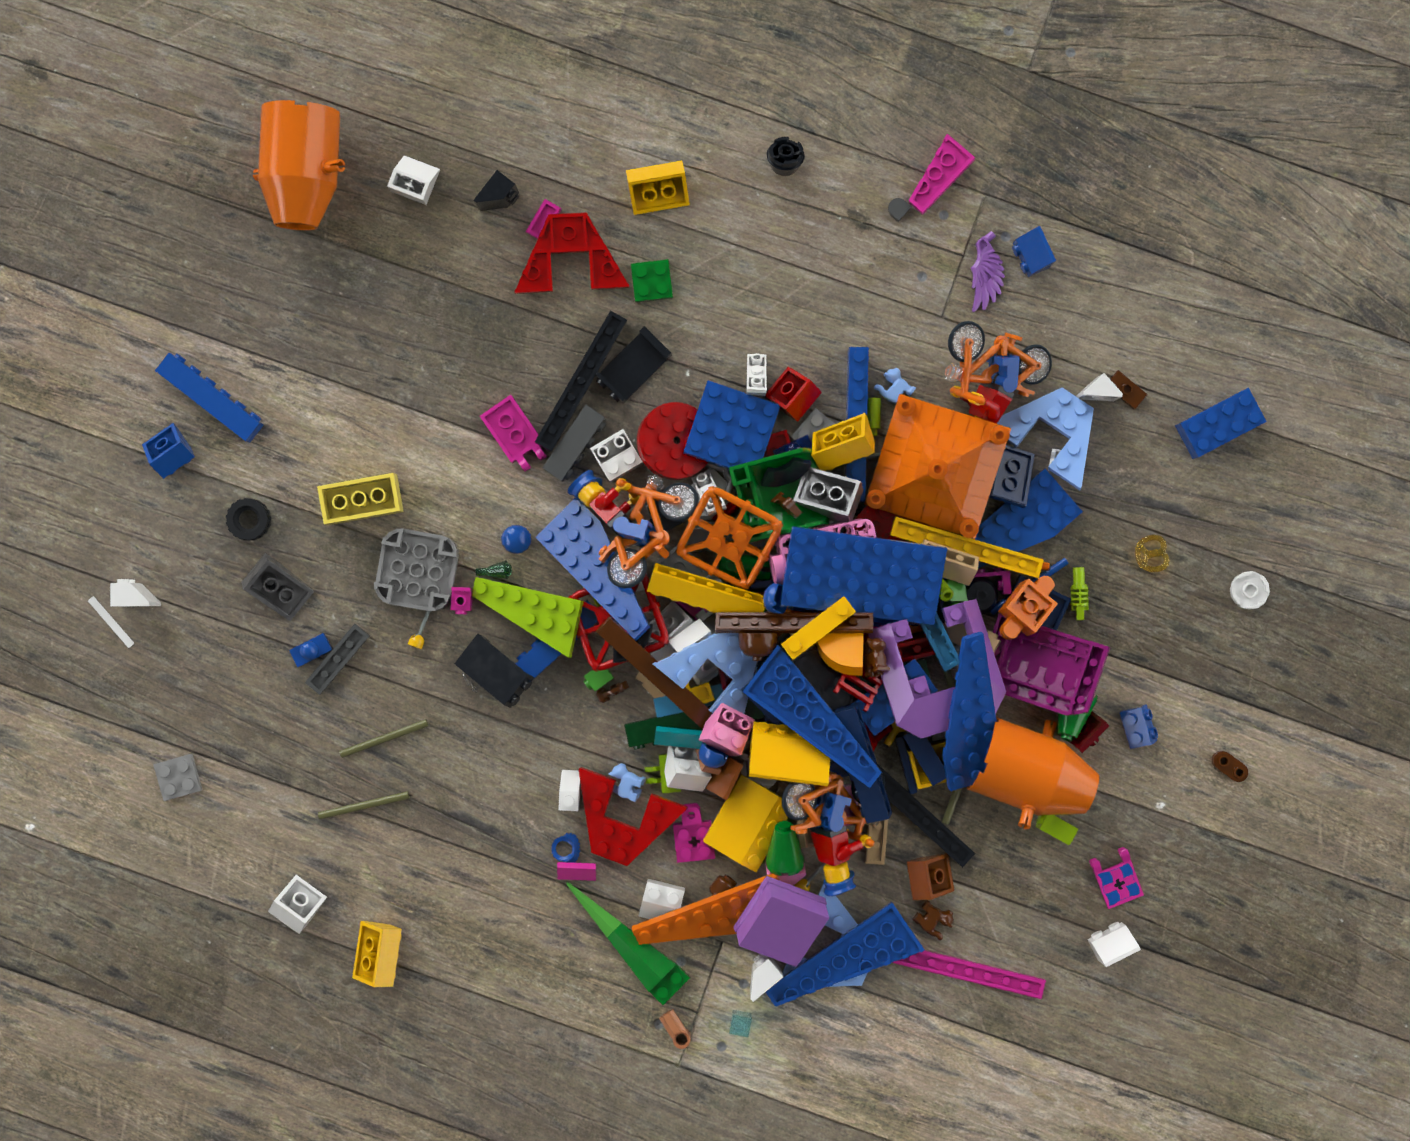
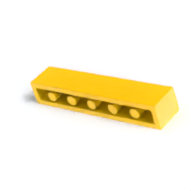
(702, 592)

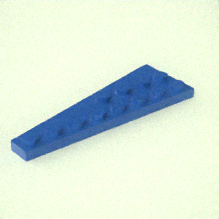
(795, 702)
(865, 947)

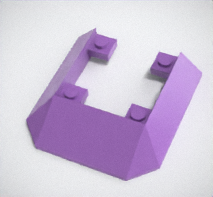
(911, 700)

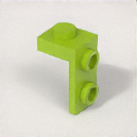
(1057, 828)

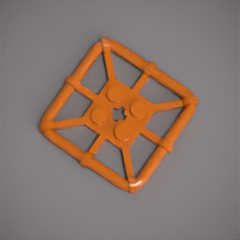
(728, 525)

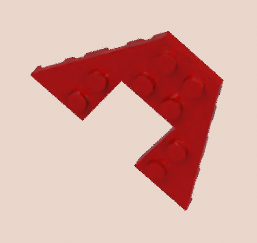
(569, 235)
(614, 838)

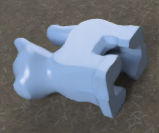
(899, 386)
(628, 782)

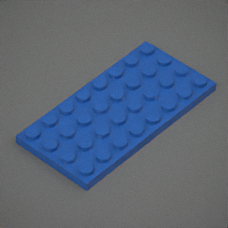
(872, 573)

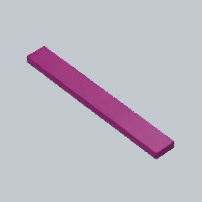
(976, 973)

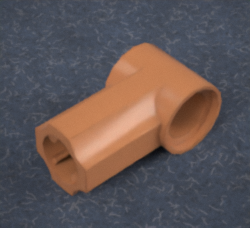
(675, 1027)

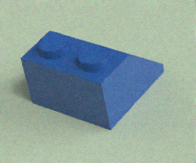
(1033, 252)
(168, 451)

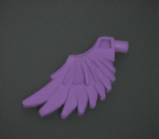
(986, 273)

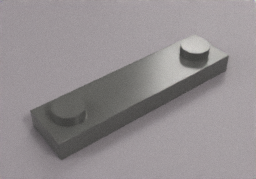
(337, 659)

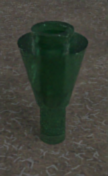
(499, 570)

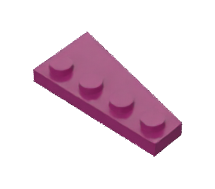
(943, 171)

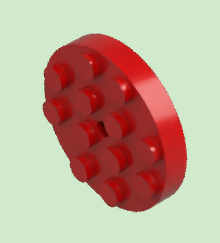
(656, 444)

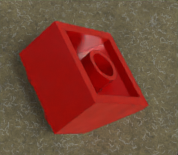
(793, 393)

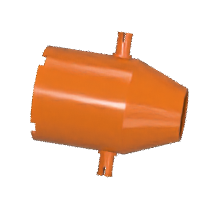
(298, 161)
(1035, 773)

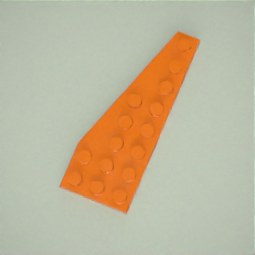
(700, 919)

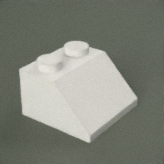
(131, 594)
(660, 899)
(297, 904)
(1113, 944)
(763, 976)

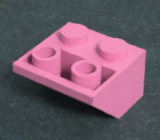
(727, 730)

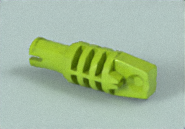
(1079, 593)

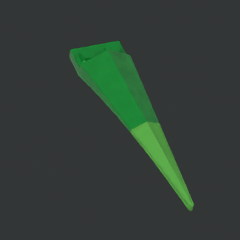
(653, 968)

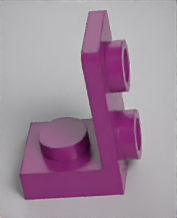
(1003, 583)

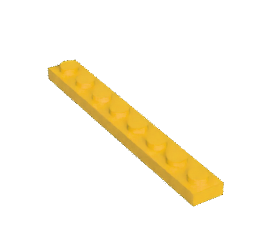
(986, 552)

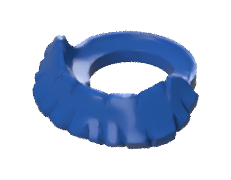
(572, 840)

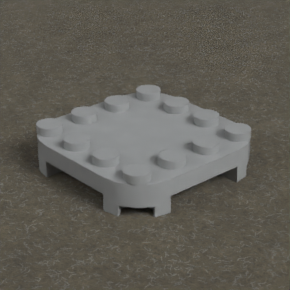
(416, 569)

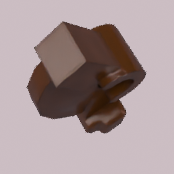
(787, 504)
(615, 689)

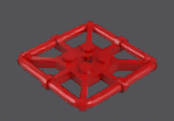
(602, 615)

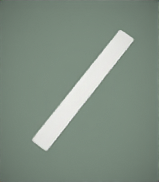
(111, 622)

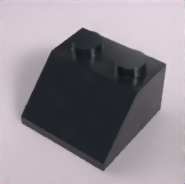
(497, 193)

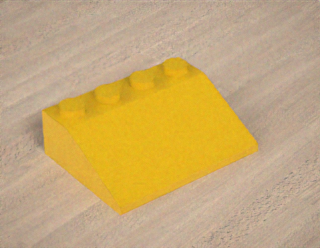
(786, 756)
(746, 823)

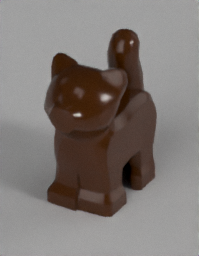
(875, 658)
(932, 917)

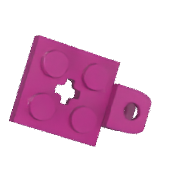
(692, 826)

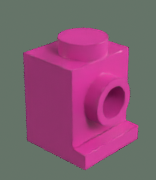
(466, 594)

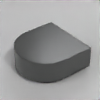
(898, 208)

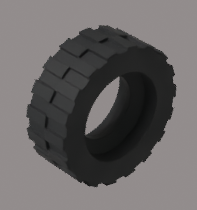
(233, 519)

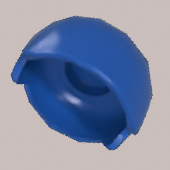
(516, 539)
(771, 599)
(712, 757)

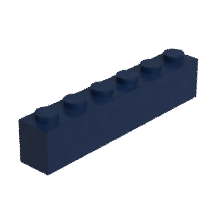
(873, 800)

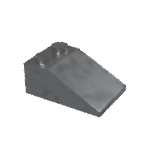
(829, 494)
(276, 587)

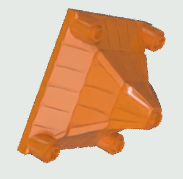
(937, 466)

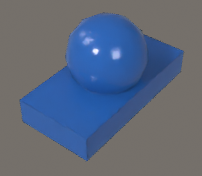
(311, 649)

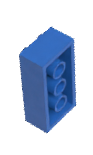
(1220, 423)
(880, 713)

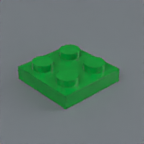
(651, 281)

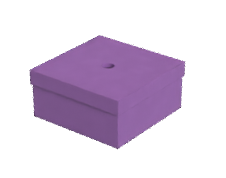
(781, 921)

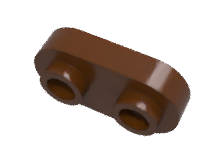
(1230, 767)

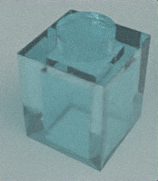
(740, 1023)

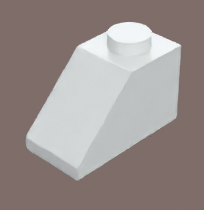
(569, 790)

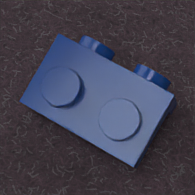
(1139, 726)

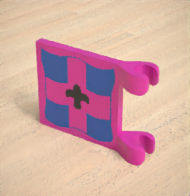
(1117, 882)

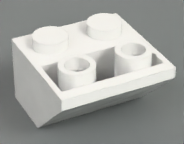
(413, 179)
(616, 456)
(684, 770)

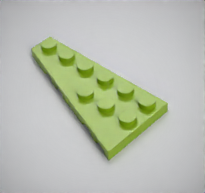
(542, 614)

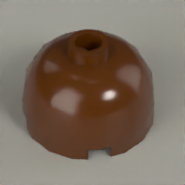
(758, 644)

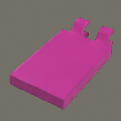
(512, 431)

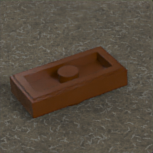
(1131, 392)

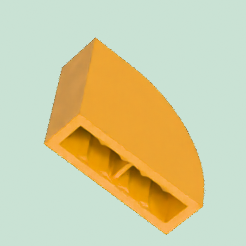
(843, 652)

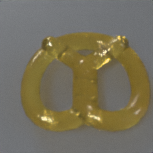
(1151, 553)

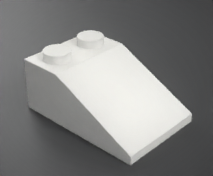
(693, 634)

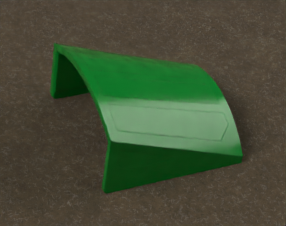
(748, 486)

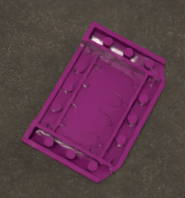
(1051, 669)

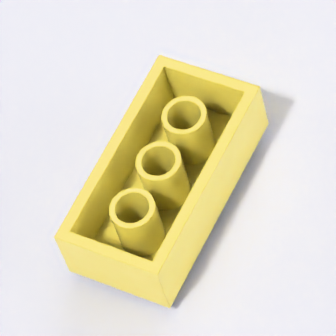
(360, 499)

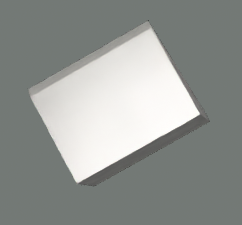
(1100, 390)

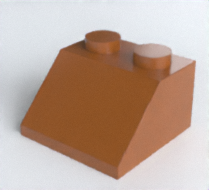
(724, 782)
(930, 877)

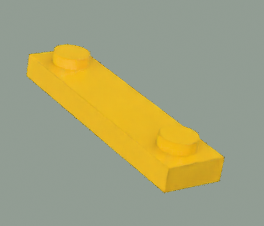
(818, 628)

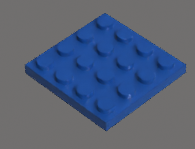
(730, 426)

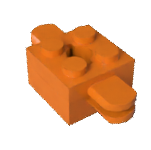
(1027, 607)

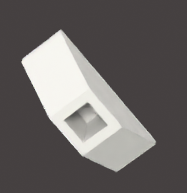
(756, 375)
(701, 483)

